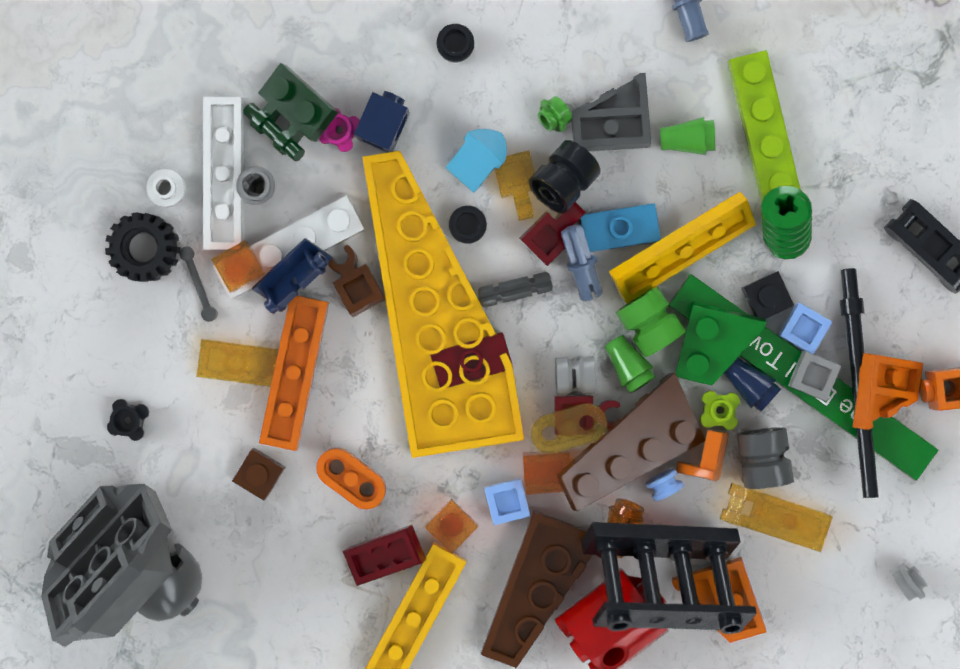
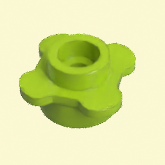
(712, 402)

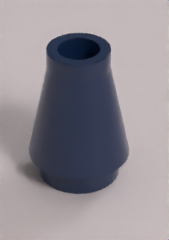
(752, 384)

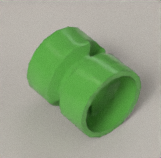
(651, 322)

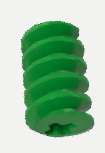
(786, 222)

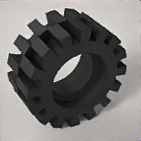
(120, 247)

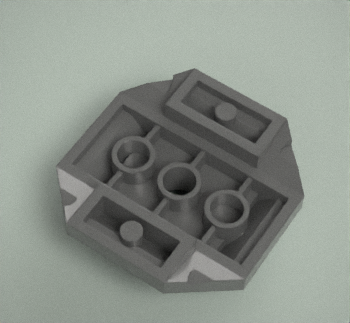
(106, 563)

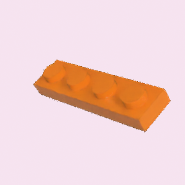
(294, 373)

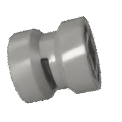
(583, 375)

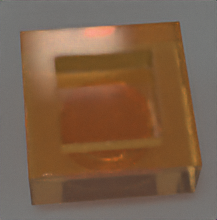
(238, 266)
(451, 526)

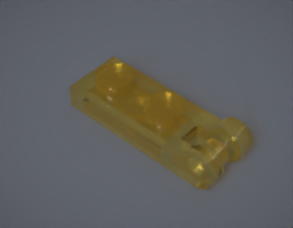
(777, 517)

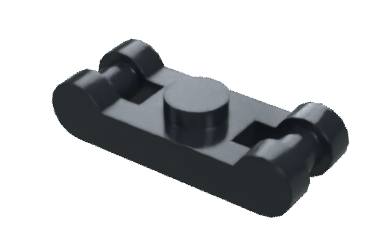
(933, 244)

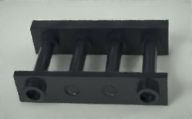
(679, 545)

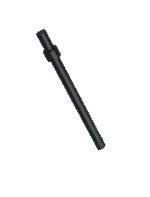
(852, 308)

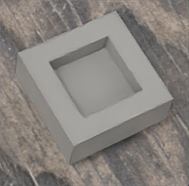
(814, 375)

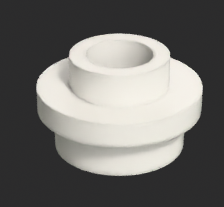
(177, 188)

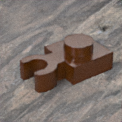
(357, 285)

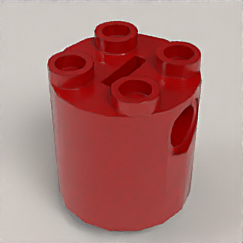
(599, 644)

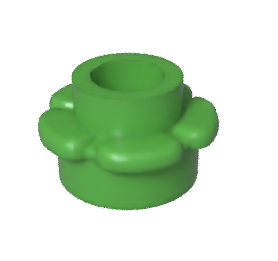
(554, 114)

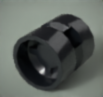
(567, 173)

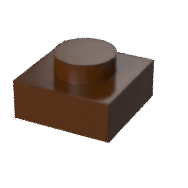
(258, 474)

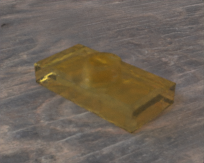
(236, 362)

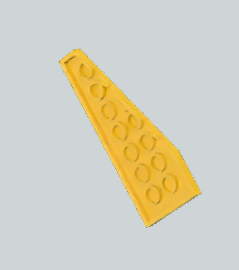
(432, 311)

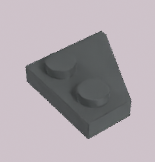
(615, 119)

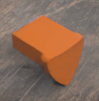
(711, 460)

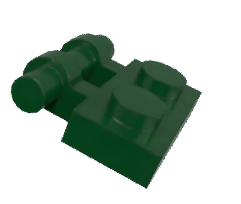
(298, 103)

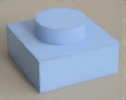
(804, 328)
(507, 501)

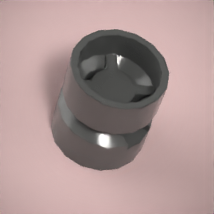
(765, 458)

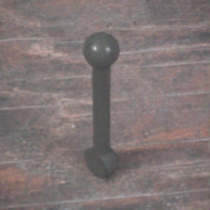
(208, 313)

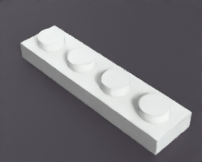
(221, 168)
(323, 228)

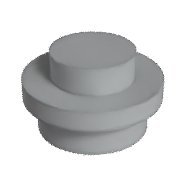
(910, 582)

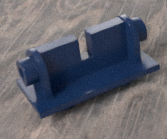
(291, 274)

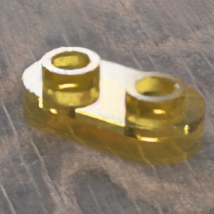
(568, 428)

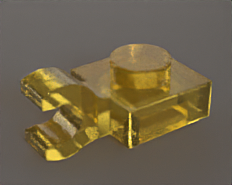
(513, 181)

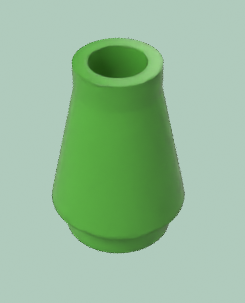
(691, 136)
(629, 364)

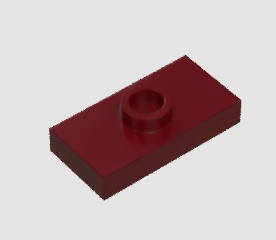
(489, 349)
(384, 555)

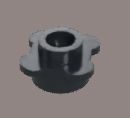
(117, 422)

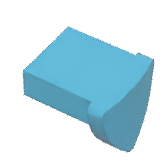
(478, 157)

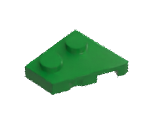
(715, 341)

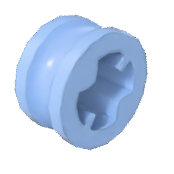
(664, 484)

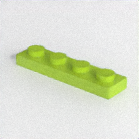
(763, 122)

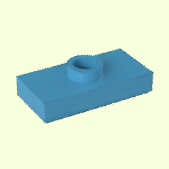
(621, 227)

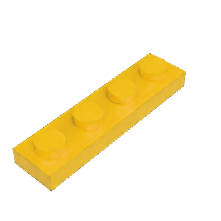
(683, 247)
(418, 610)

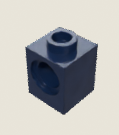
(382, 121)

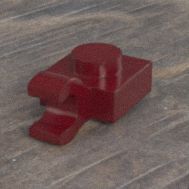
(545, 234)

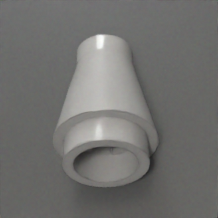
(248, 181)

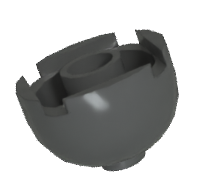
(179, 591)

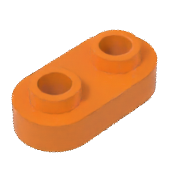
(350, 479)

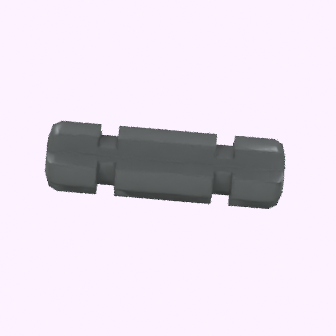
(515, 289)

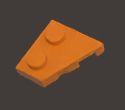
(885, 388)
(742, 593)

